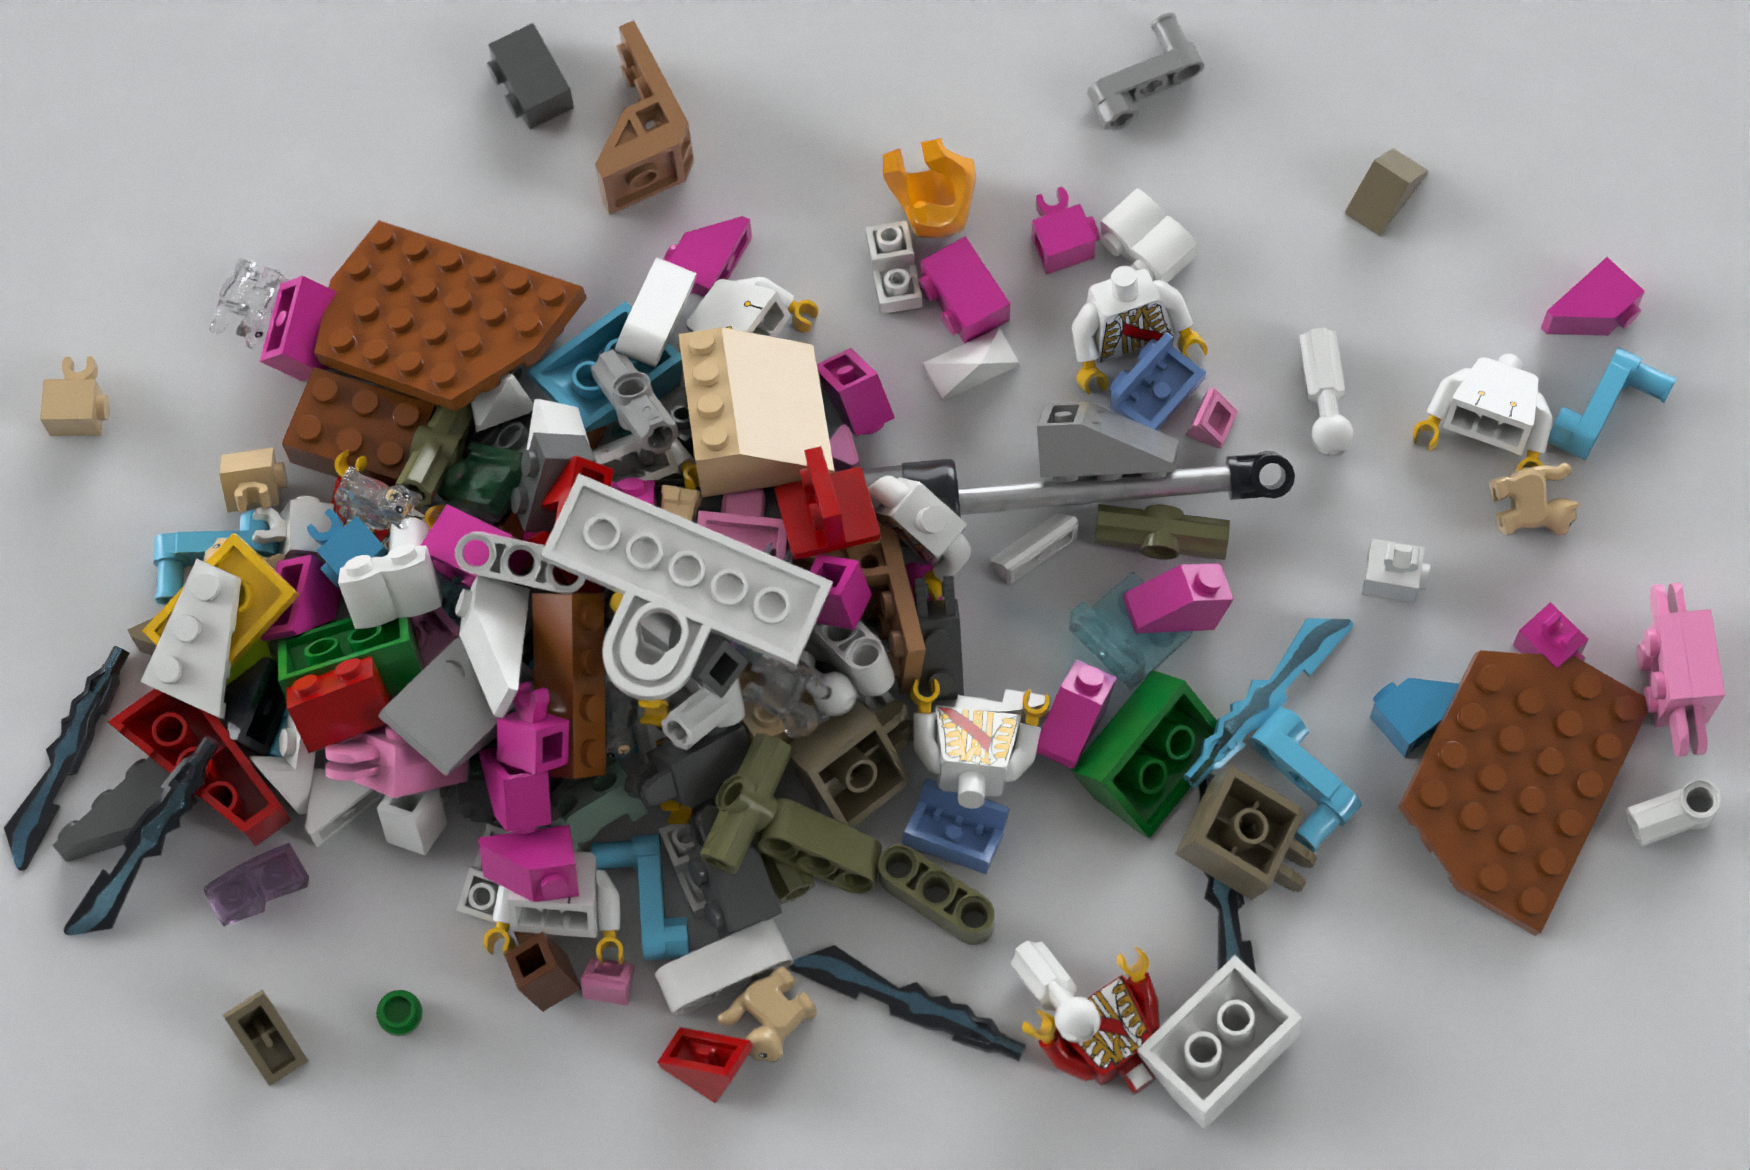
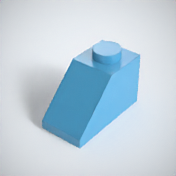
(1411, 711)

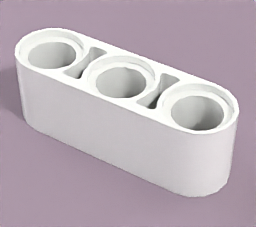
(655, 312)
(498, 563)
(856, 655)
(723, 967)

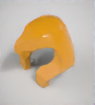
(936, 198)

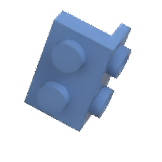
(1156, 384)
(955, 832)

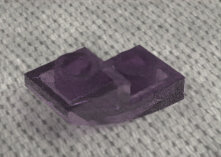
(250, 885)

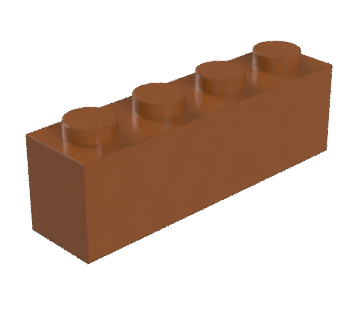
(571, 666)

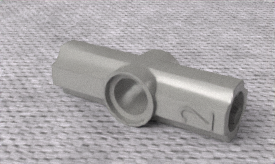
(634, 401)

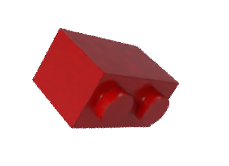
(337, 703)

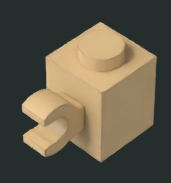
(74, 403)
(252, 479)

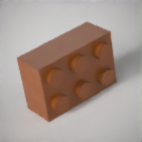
(356, 417)

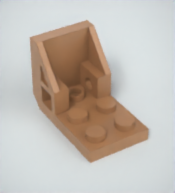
(639, 159)
(890, 603)

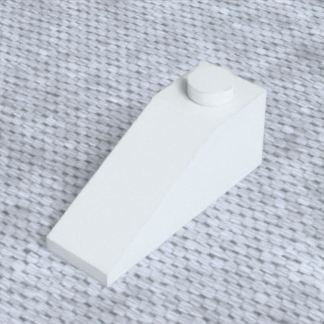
(494, 636)

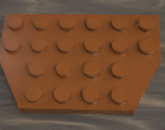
(438, 316)
(1520, 777)

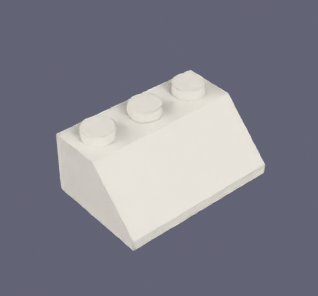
(1220, 1041)

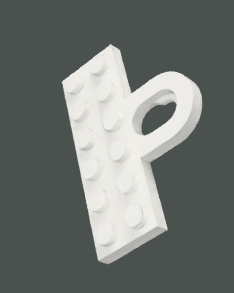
(683, 572)

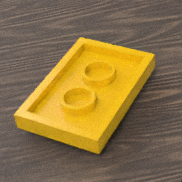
(261, 598)

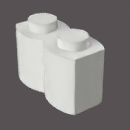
(1148, 237)
(390, 586)

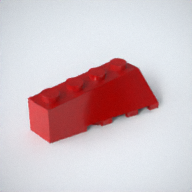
(172, 731)

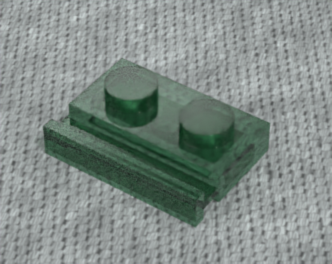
(483, 479)

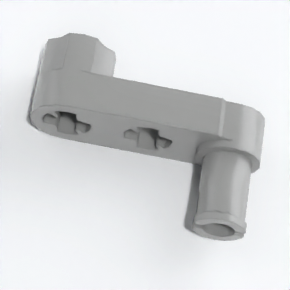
(1116, 93)

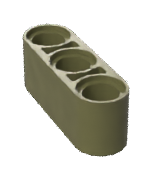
(821, 847)
(926, 875)

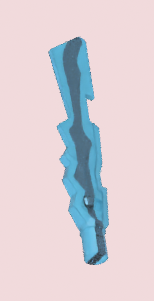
(1306, 652)

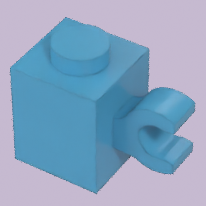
(344, 543)

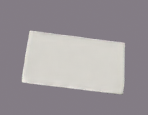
(1035, 547)

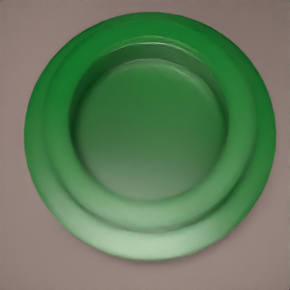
(399, 1013)

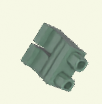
(591, 802)

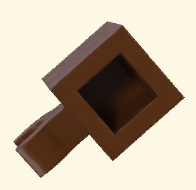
(541, 970)

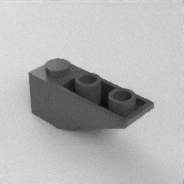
(113, 812)

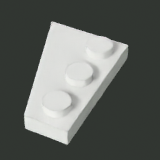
(196, 643)

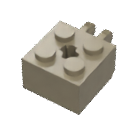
(854, 761)
(1245, 834)

